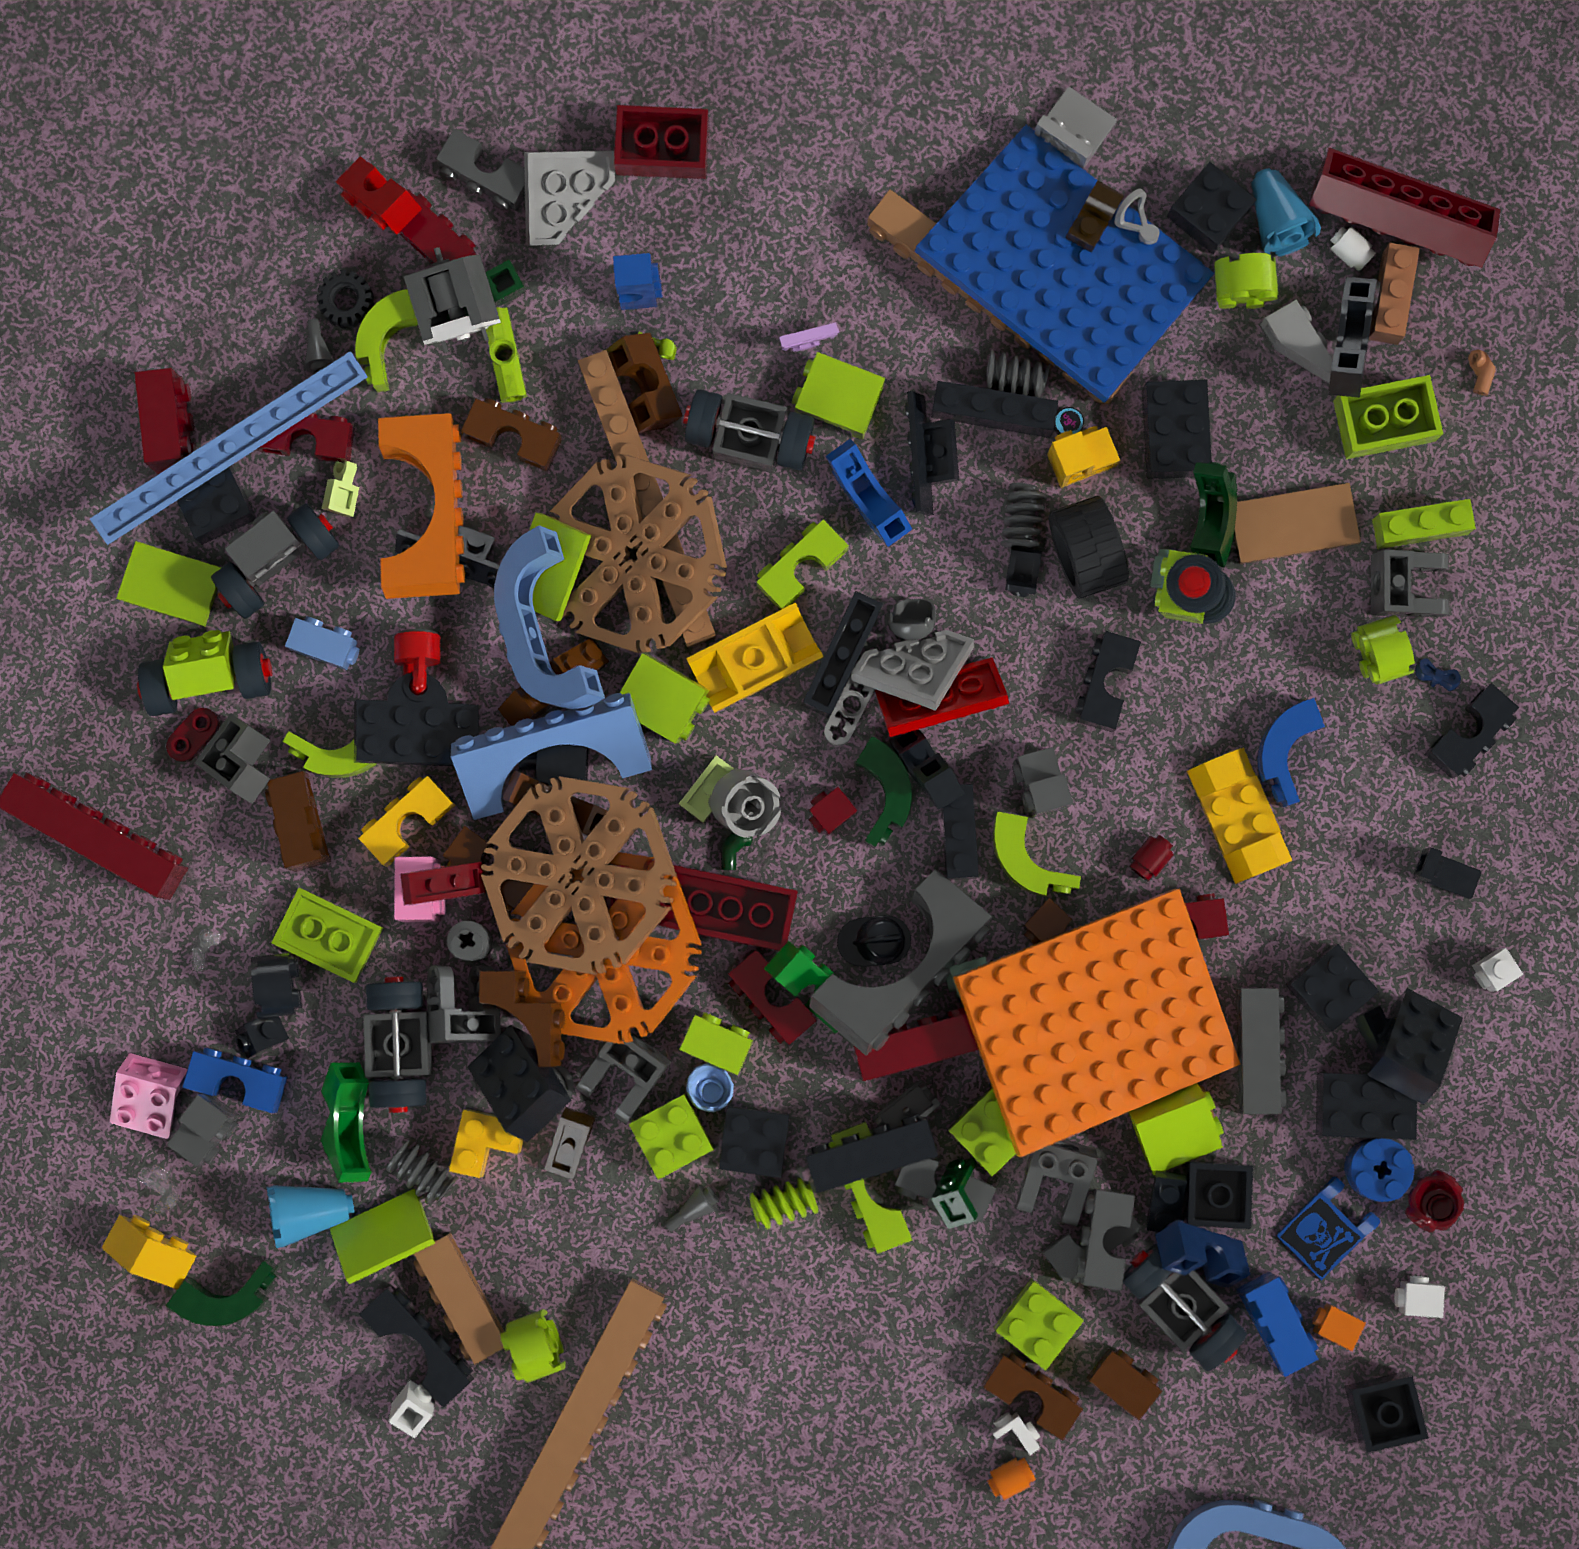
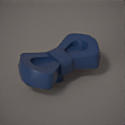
(1428, 672)

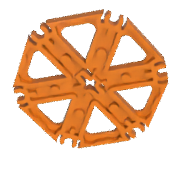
(617, 983)

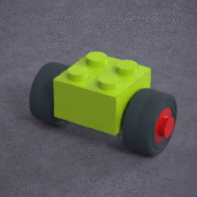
(1194, 589)
(203, 667)

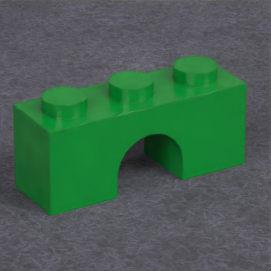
(795, 971)

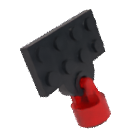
(415, 719)

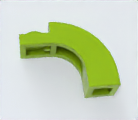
(376, 329)
(327, 763)
(1014, 860)

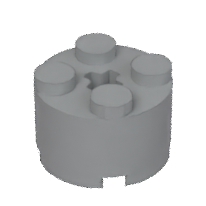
(729, 803)

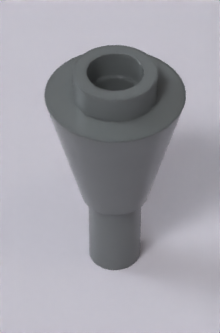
(317, 353)
(699, 1204)

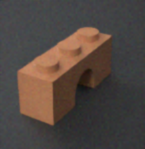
(1395, 293)

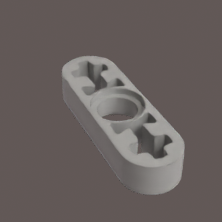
(834, 721)

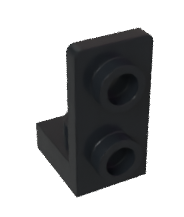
(1446, 873)

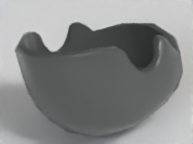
(912, 619)

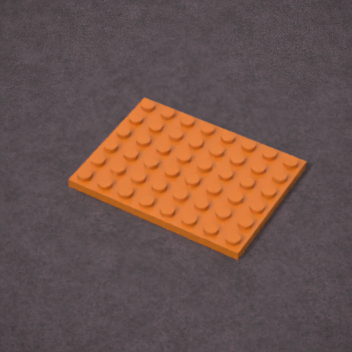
(1097, 1021)

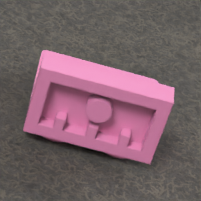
(146, 1095)

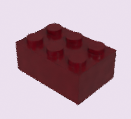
(661, 142)
(164, 417)

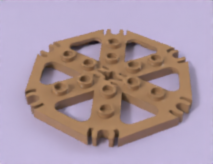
(653, 559)
(599, 880)

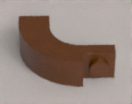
(587, 814)

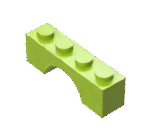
(884, 1224)

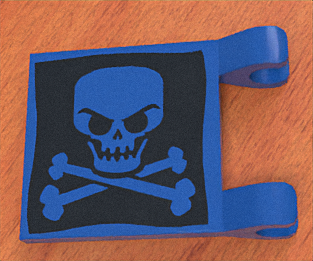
(1322, 1233)

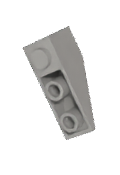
(1296, 339)

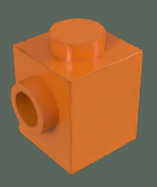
(1338, 1326)

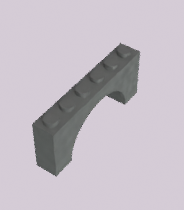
(869, 1013)

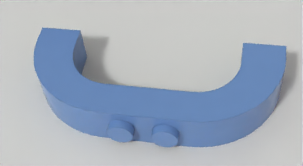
(520, 629)
(1257, 1519)

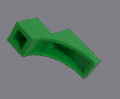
(343, 1133)

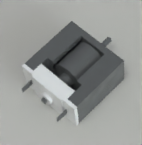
(447, 290)

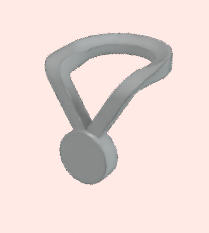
(1148, 233)

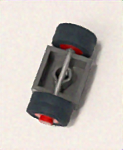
(749, 431)
(266, 551)
(396, 1045)
(1184, 1309)

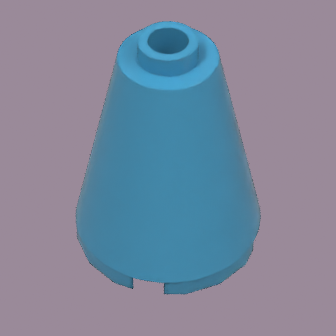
(1281, 214)
(305, 1211)

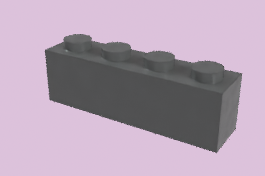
(1260, 1051)

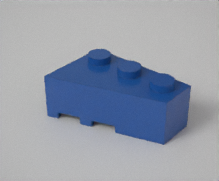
(1278, 1323)

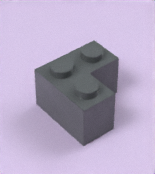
(232, 755)
(1042, 782)
(203, 1128)

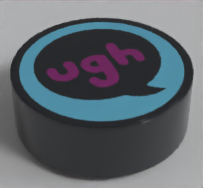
(1068, 419)

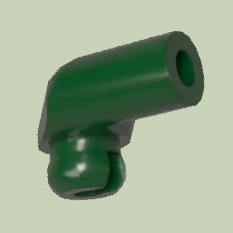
(730, 847)

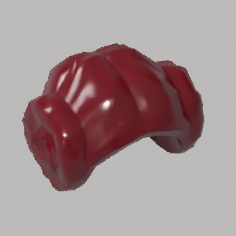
(1435, 1202)

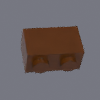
(1124, 1383)

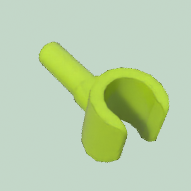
(667, 349)

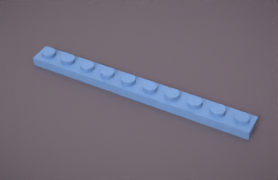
(228, 448)

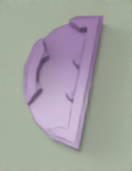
(808, 338)

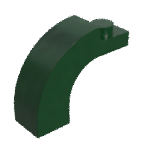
(1216, 511)
(892, 775)
(209, 1309)

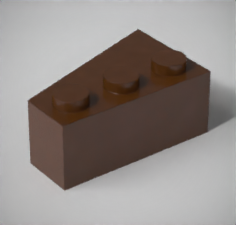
(297, 822)

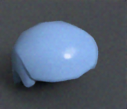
(709, 1088)

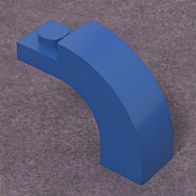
(867, 494)
(1276, 743)

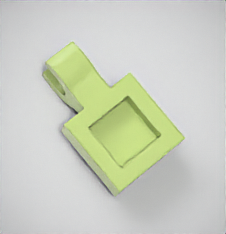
(340, 493)

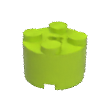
(1246, 280)
(1383, 650)
(533, 1346)

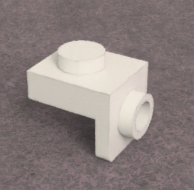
(1025, 1432)

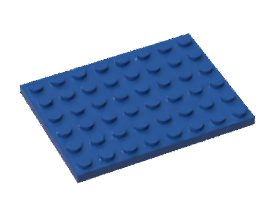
(1074, 306)

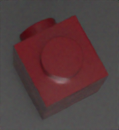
(830, 811)

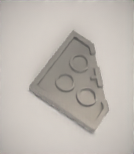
(562, 190)
(916, 668)

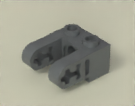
(1392, 583)
(451, 1025)
(637, 1060)
(1065, 1162)

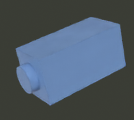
(322, 644)

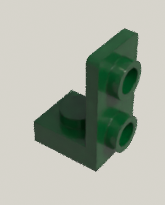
(951, 1197)

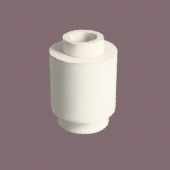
(1352, 248)

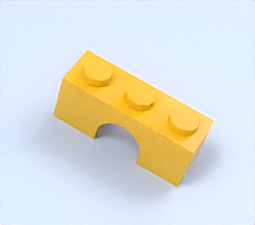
(384, 835)

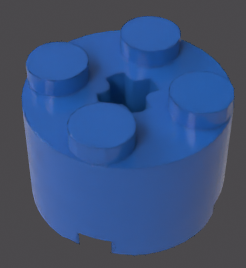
(1374, 1186)

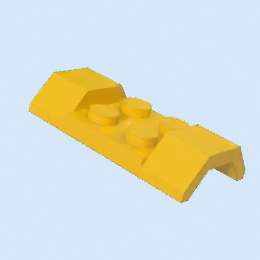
(755, 657)
(1239, 815)

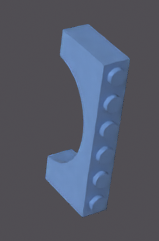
(605, 726)

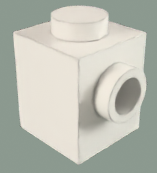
(1496, 970)
(1420, 1297)
(412, 1409)

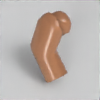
(1483, 369)

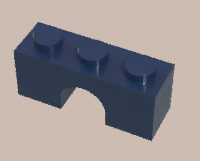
(1189, 1247)

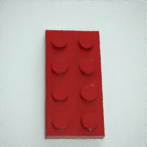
(973, 691)

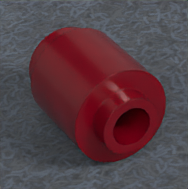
(1152, 857)

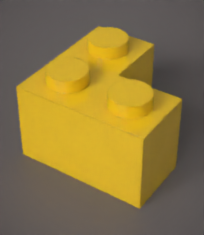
(1082, 454)
(475, 1137)
(147, 1252)

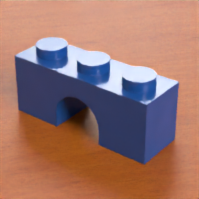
(637, 281)
(262, 1086)

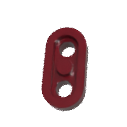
(195, 737)

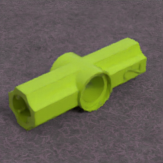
(508, 372)

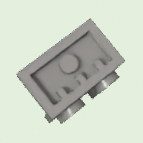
(1075, 126)

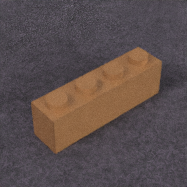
(461, 1298)

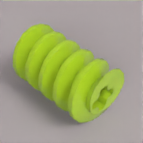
(783, 1203)

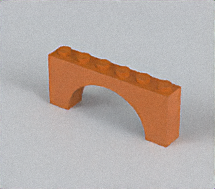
(433, 561)

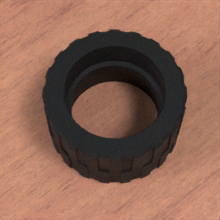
(1089, 547)

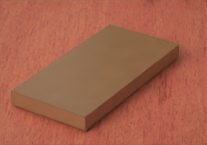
(1295, 523)

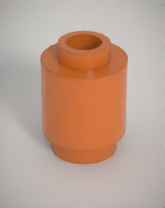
(1011, 1478)

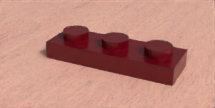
(442, 883)

